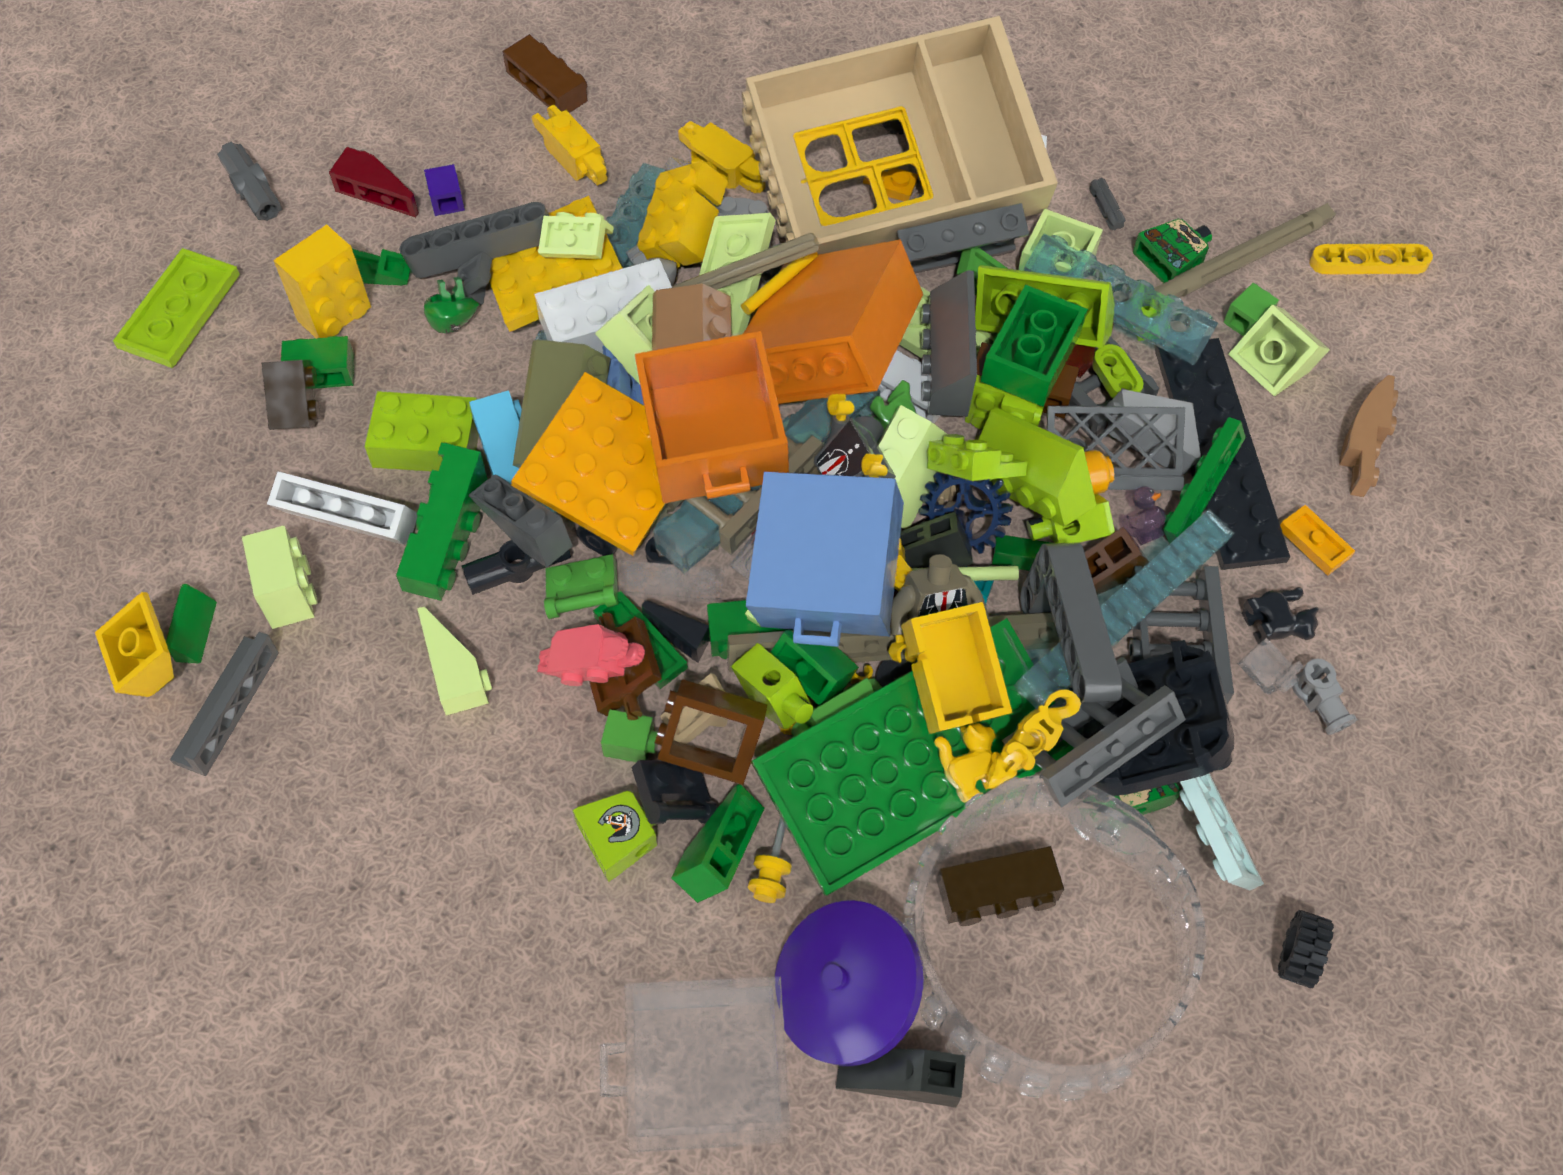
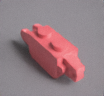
(589, 655)

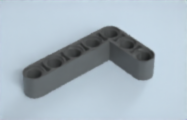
(1064, 586)

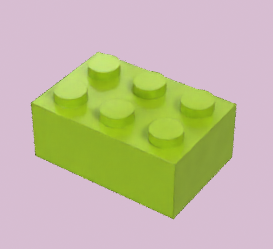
(411, 426)

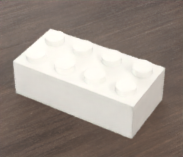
(581, 308)

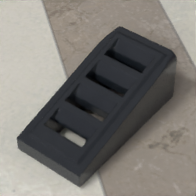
(680, 630)

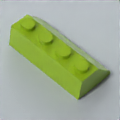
(1001, 288)
(1056, 472)

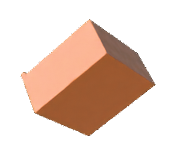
(712, 416)

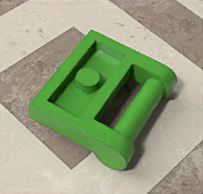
(581, 585)

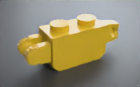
(571, 145)
(724, 154)

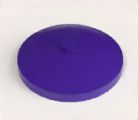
(849, 983)

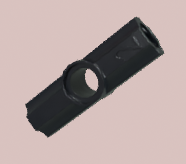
(497, 568)

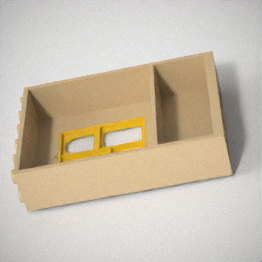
(960, 114)

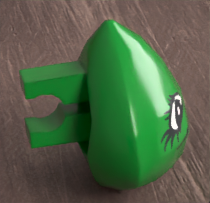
(449, 311)

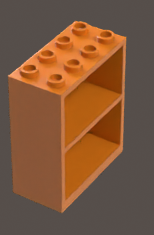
(838, 322)

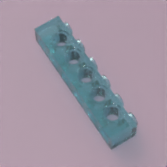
(1128, 314)

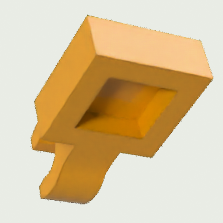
(898, 183)

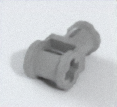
(1324, 695)

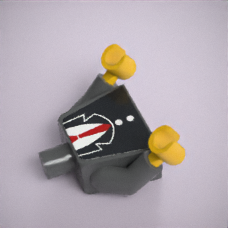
(850, 446)

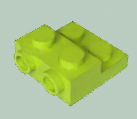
(988, 397)
(972, 459)

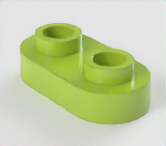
(1121, 374)

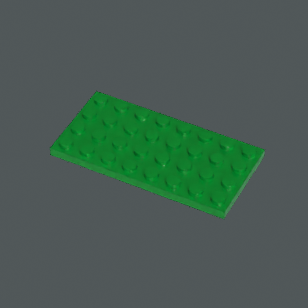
(875, 778)

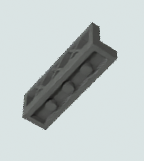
(225, 704)

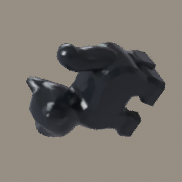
(1277, 617)

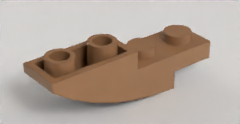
(1367, 434)

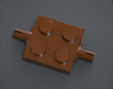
(636, 679)

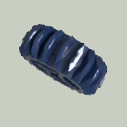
(979, 507)

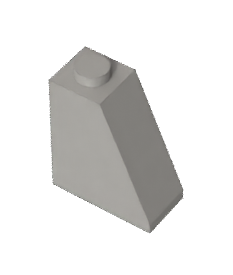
(1164, 424)

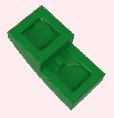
(383, 269)

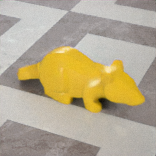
(1034, 734)

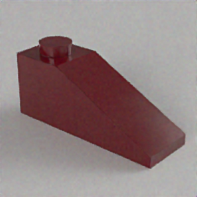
(367, 179)

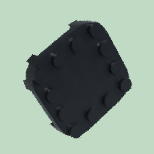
(1194, 746)

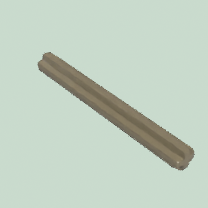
(757, 263)

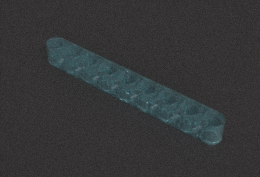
(1134, 600)

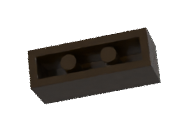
(1000, 886)

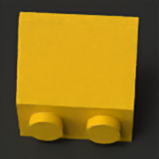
(135, 649)

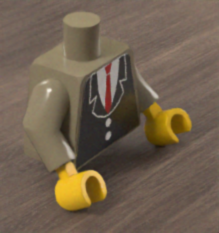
(929, 592)

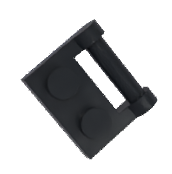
(665, 781)

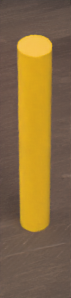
(776, 283)

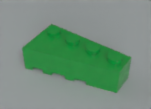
(443, 524)

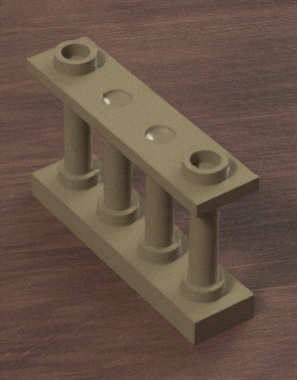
(738, 527)

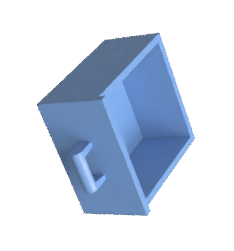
(825, 555)

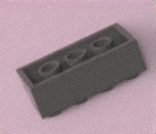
(950, 347)

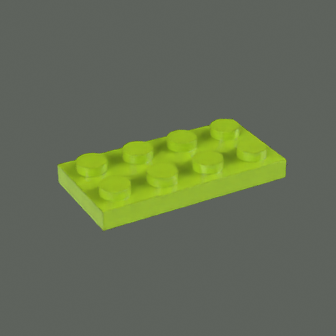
(176, 308)

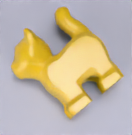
(968, 768)

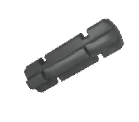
(1107, 204)

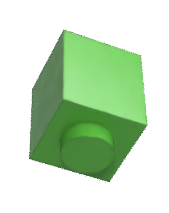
(1249, 308)
(628, 738)

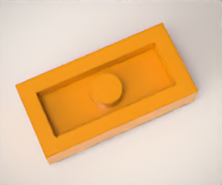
(1316, 540)

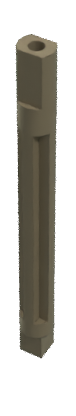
(1247, 252)

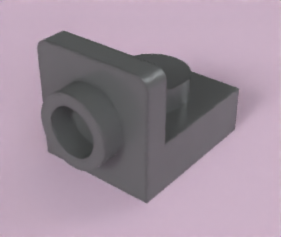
(475, 276)

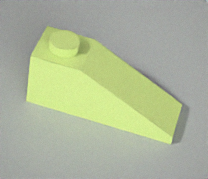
(454, 668)

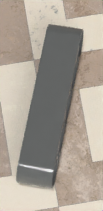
(458, 243)

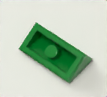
(1016, 552)
(190, 625)

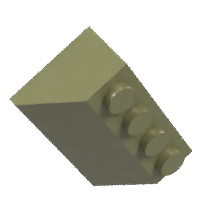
(550, 380)

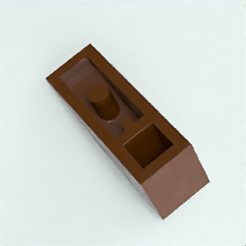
(1114, 560)

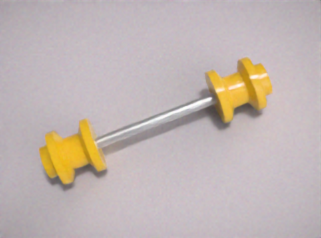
(767, 885)

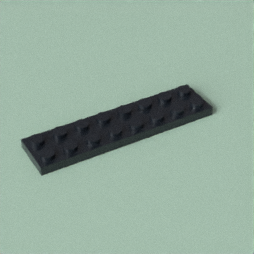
(1242, 494)

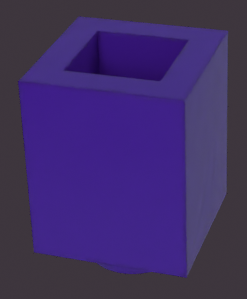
(444, 190)

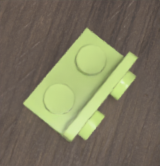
(573, 236)

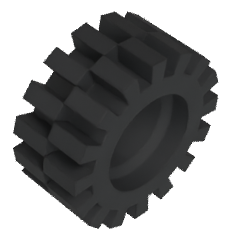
(1305, 949)

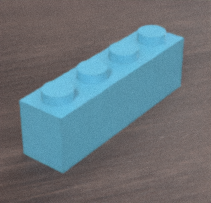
(498, 427)

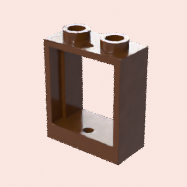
(719, 704)

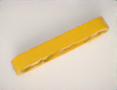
(1369, 255)

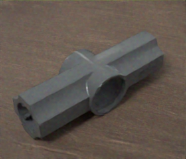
(249, 181)

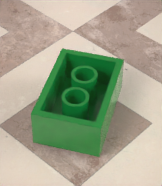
(1033, 345)

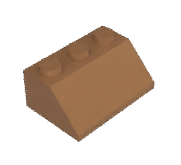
(689, 315)

